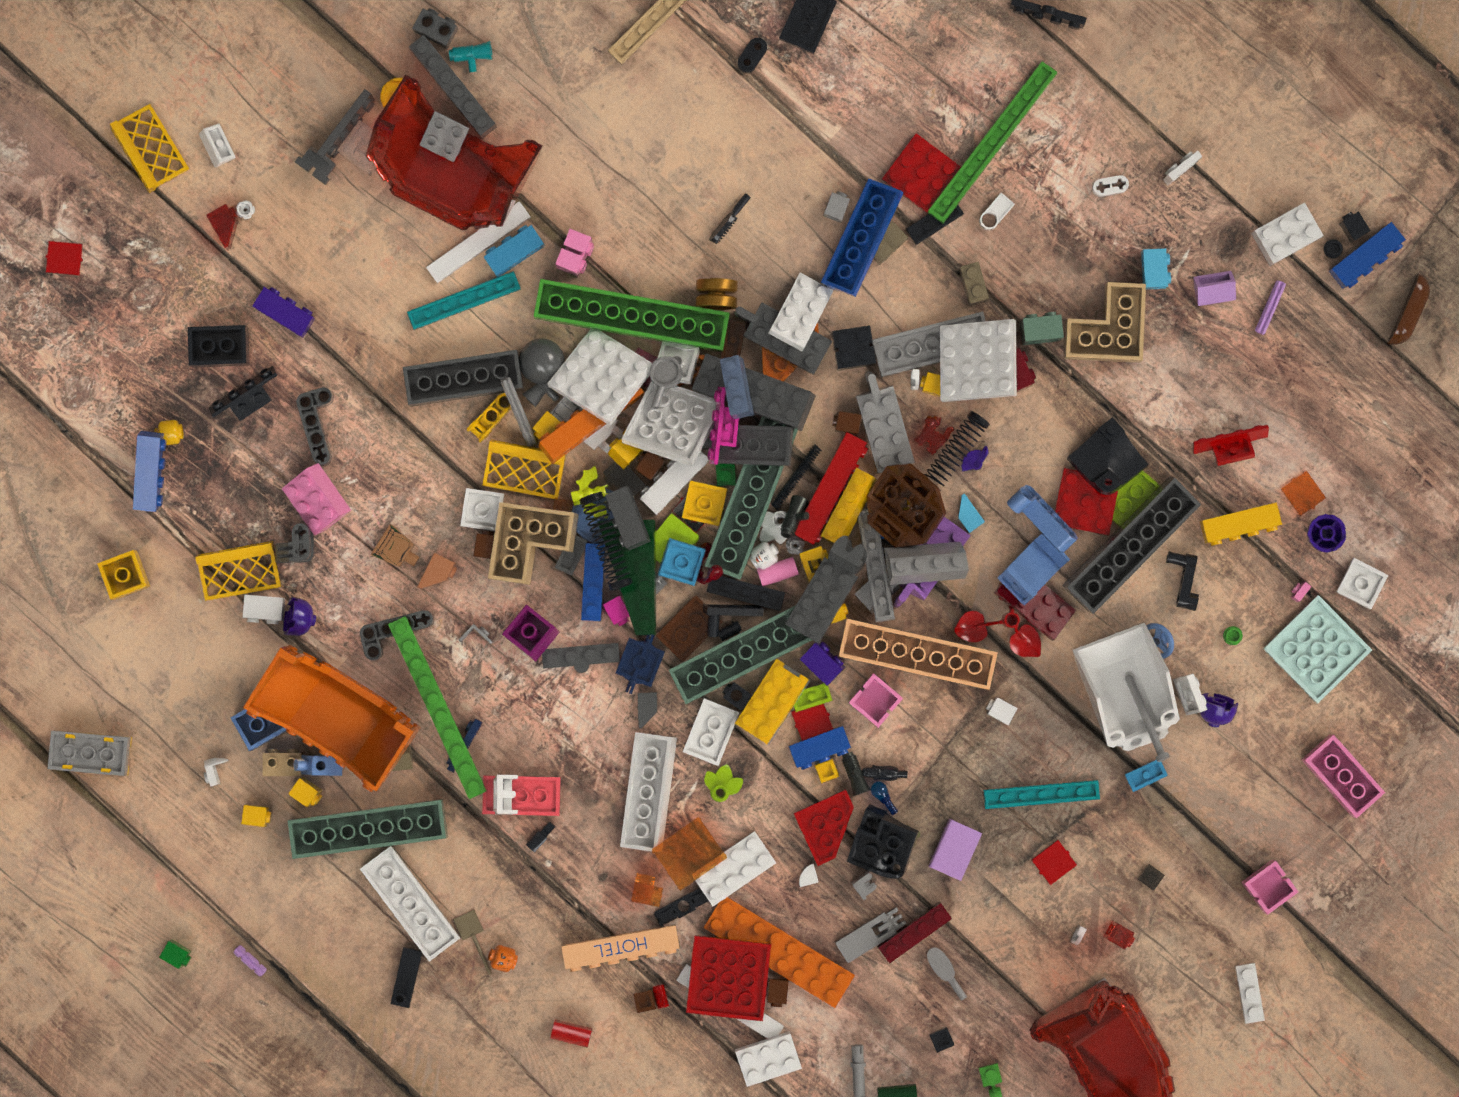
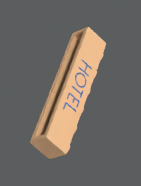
(619, 947)

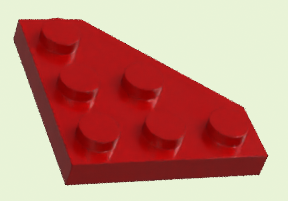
(825, 825)

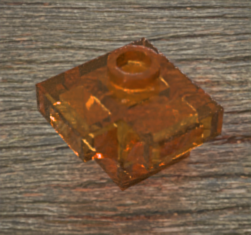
(645, 891)

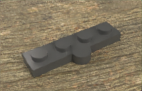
(581, 656)

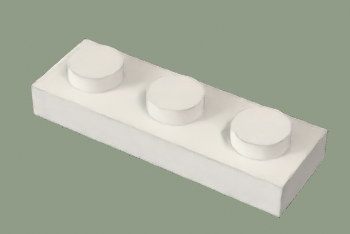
(1249, 993)

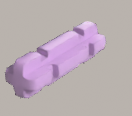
(249, 960)

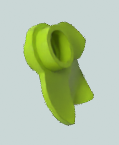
(722, 780)

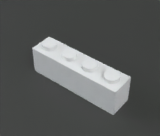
(670, 483)

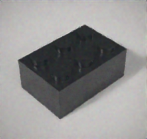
(218, 346)

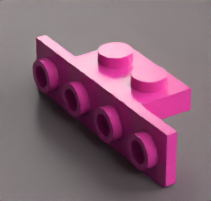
(724, 429)

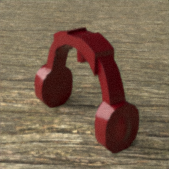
(713, 573)

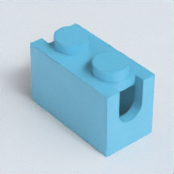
(1155, 268)

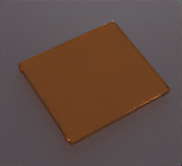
(689, 853)

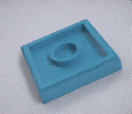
(681, 561)

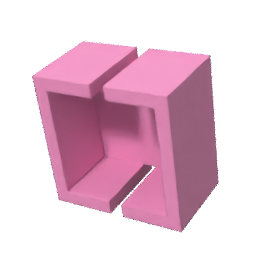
(573, 256)
(875, 700)
(1269, 887)

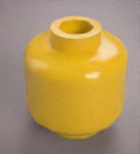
(172, 431)

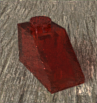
(224, 224)
(1119, 935)

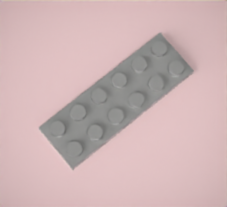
(914, 347)

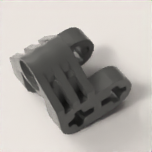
(290, 551)

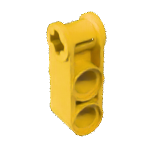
(484, 424)

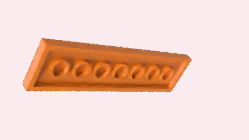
(787, 955)

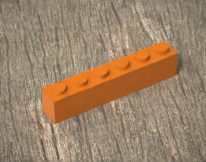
(574, 432)

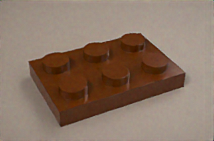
(686, 629)

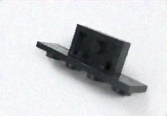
(246, 398)

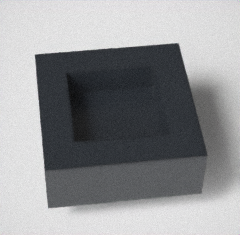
(941, 1039)

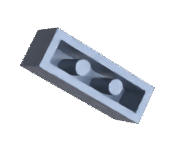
(736, 387)

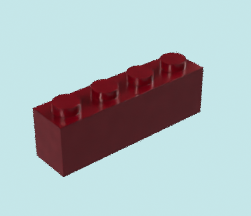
(914, 932)

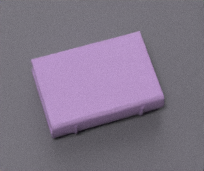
(954, 849)

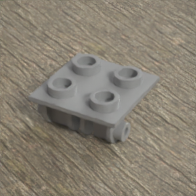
(444, 136)

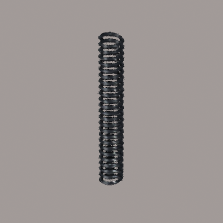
(794, 477)

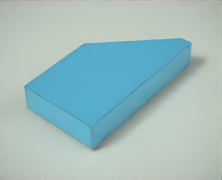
(969, 515)

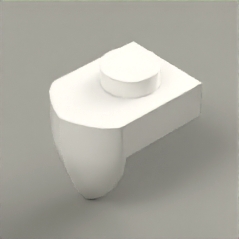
(211, 775)

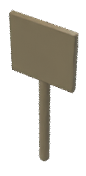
(469, 926)

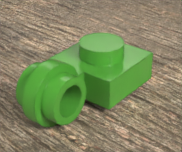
(990, 1076)

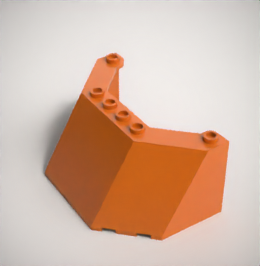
(333, 715)

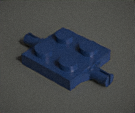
(640, 662)

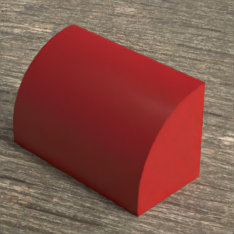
(571, 1033)

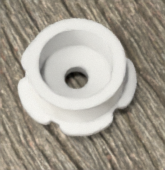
(240, 209)

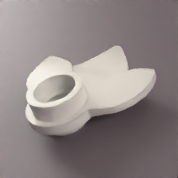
(771, 527)

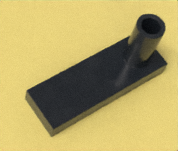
(715, 610)
(406, 977)

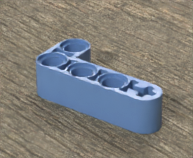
(1043, 517)

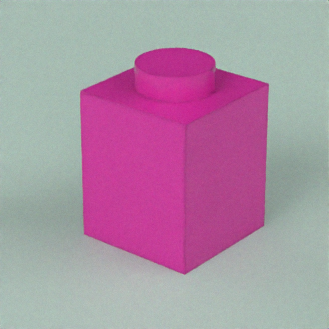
(617, 611)

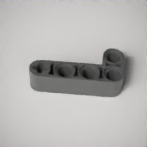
(317, 428)
(379, 633)

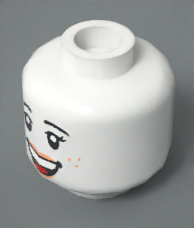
(764, 555)

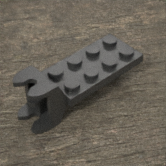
(828, 589)

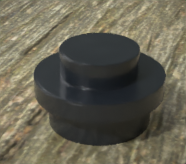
(1333, 249)

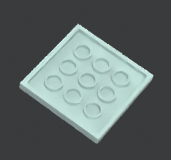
(1317, 649)

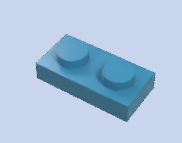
(1145, 775)

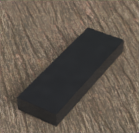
(929, 225)

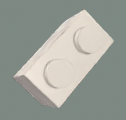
(263, 608)

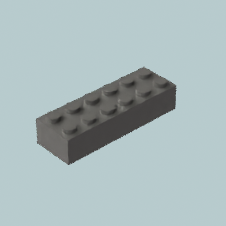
(461, 378)
(769, 396)

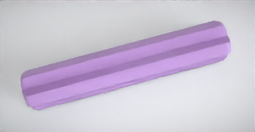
(1270, 307)

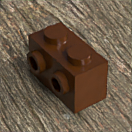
(649, 465)

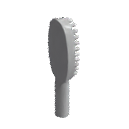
(945, 970)

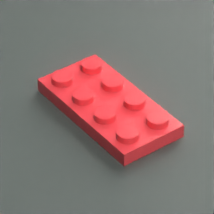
(532, 797)

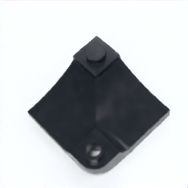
(1108, 458)
(882, 844)

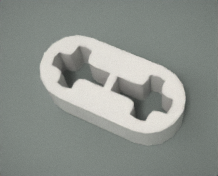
(1111, 190)

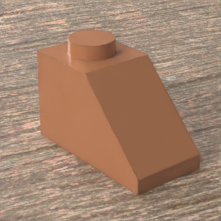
(437, 571)

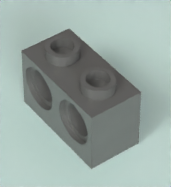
(433, 31)

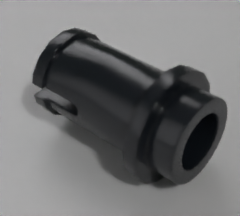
(730, 630)

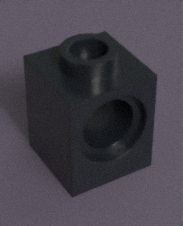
(746, 696)

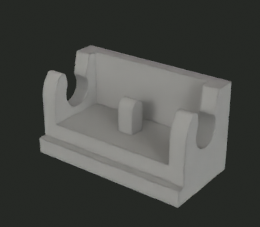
(862, 886)

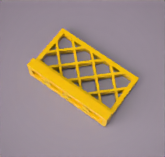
(135, 157)
(521, 452)
(231, 555)

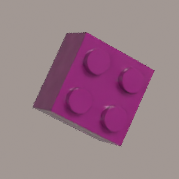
(531, 633)

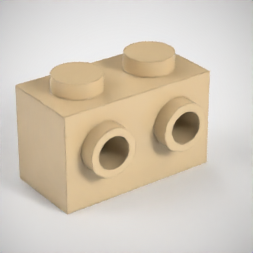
(281, 763)

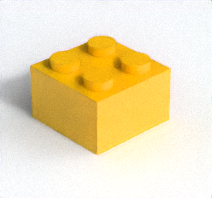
(123, 575)

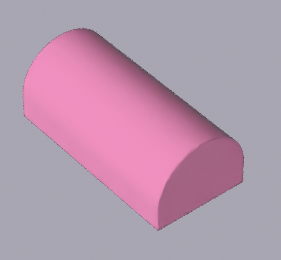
(779, 571)

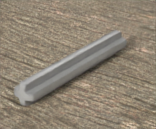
(518, 411)

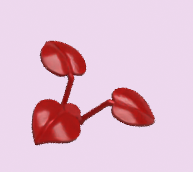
(1022, 643)

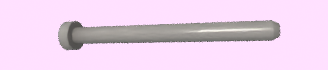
(1162, 755)

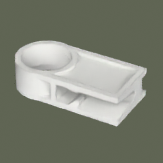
(999, 209)

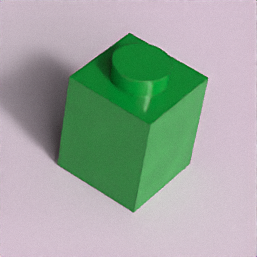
(176, 954)

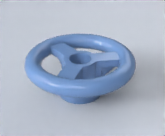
(1161, 638)

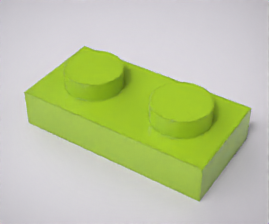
(813, 696)

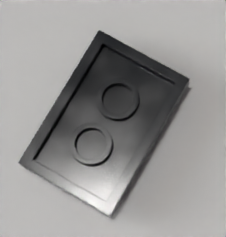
(807, 23)

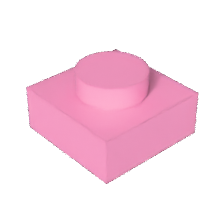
(1299, 591)

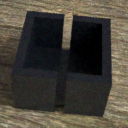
(853, 348)

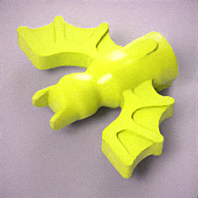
(588, 477)

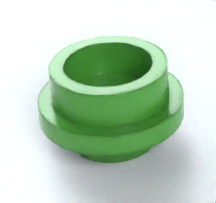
(1232, 635)

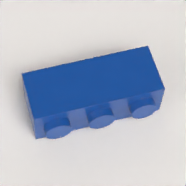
(820, 747)

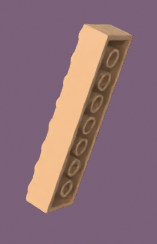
(917, 654)

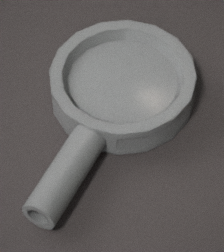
(665, 374)

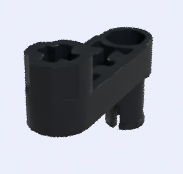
(1188, 561)

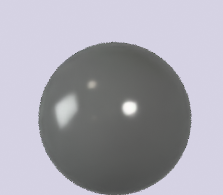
(540, 360)

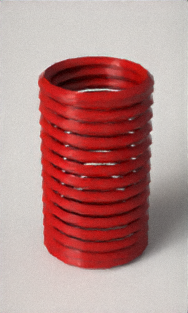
(662, 1000)

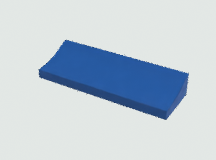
(862, 237)

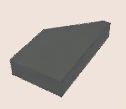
(646, 707)

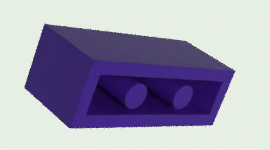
(284, 311)

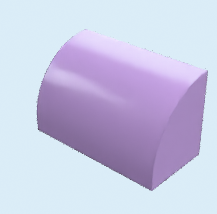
(1215, 288)

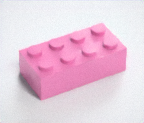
(1343, 776)

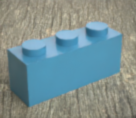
(513, 250)

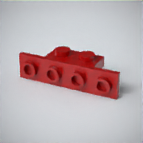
(1232, 446)

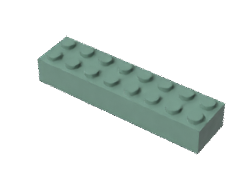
(736, 657)
(367, 829)

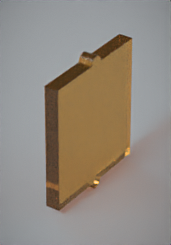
(1303, 493)

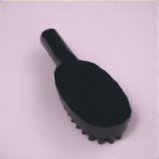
(728, 220)

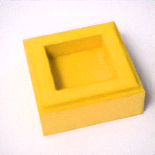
(826, 771)

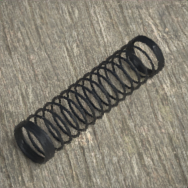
(971, 416)
(621, 583)

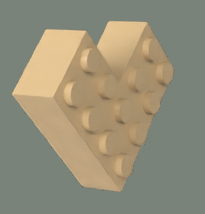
(1118, 335)
(519, 533)

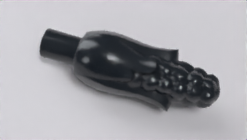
(886, 773)

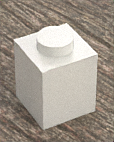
(1001, 710)

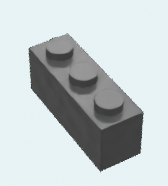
(627, 518)

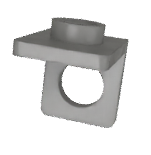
(482, 631)

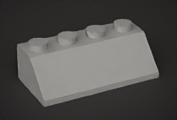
(926, 563)

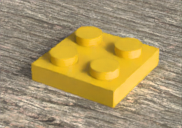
(704, 503)

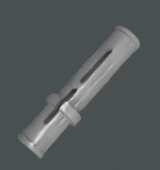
(858, 1070)

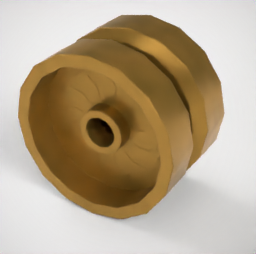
(715, 293)

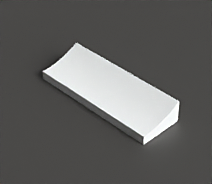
(648, 791)

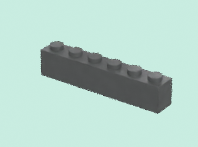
(452, 86)

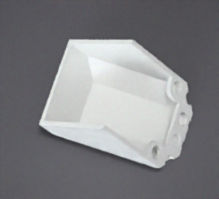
(1103, 672)

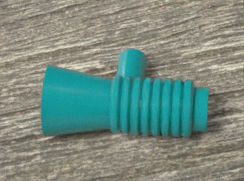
(470, 53)

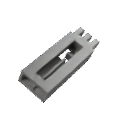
(864, 938)

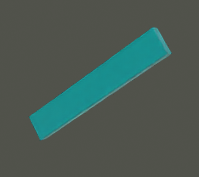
(463, 300)
(1041, 794)

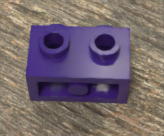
(823, 662)

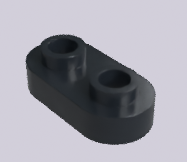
(752, 55)

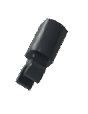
(540, 837)

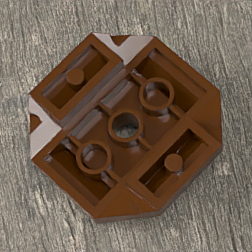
(890, 511)

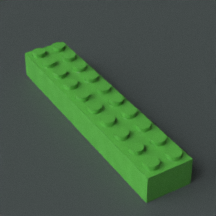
(631, 315)

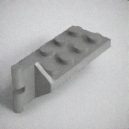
(884, 425)

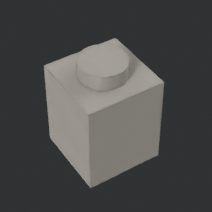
(836, 206)

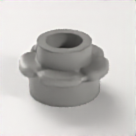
(795, 550)

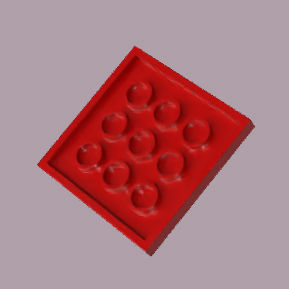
(728, 978)

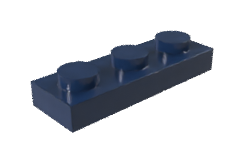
(472, 728)

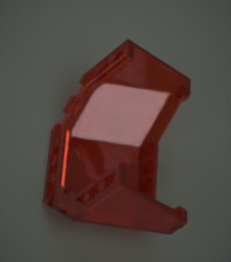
(464, 193)
(1108, 1044)

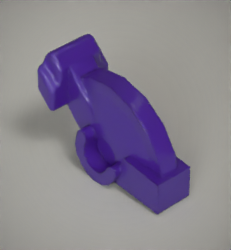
(975, 459)

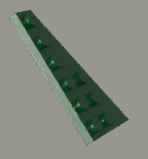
(641, 563)

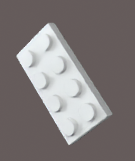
(800, 311)
(743, 863)

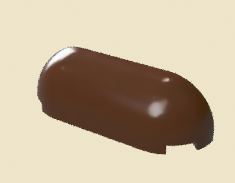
(1411, 311)

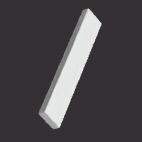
(476, 244)
(767, 1027)

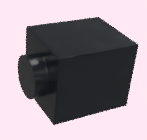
(1354, 226)

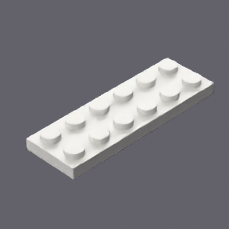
(410, 903)

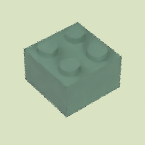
(1041, 329)

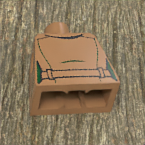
(395, 548)

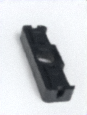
(670, 912)

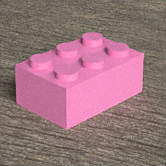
(316, 499)

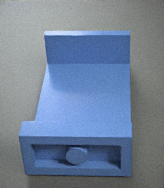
(1032, 569)

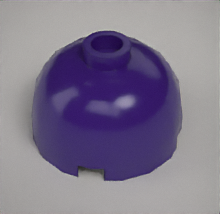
(1326, 533)
(298, 617)
(1219, 710)

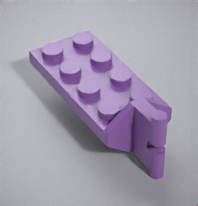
(944, 533)

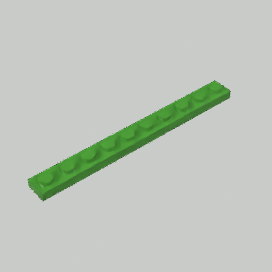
(992, 142)
(437, 707)

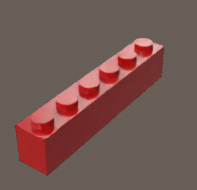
(830, 488)

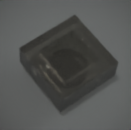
(1151, 877)

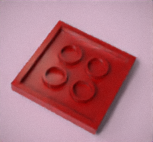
(921, 173)
(1083, 506)

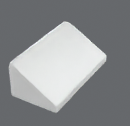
(216, 145)

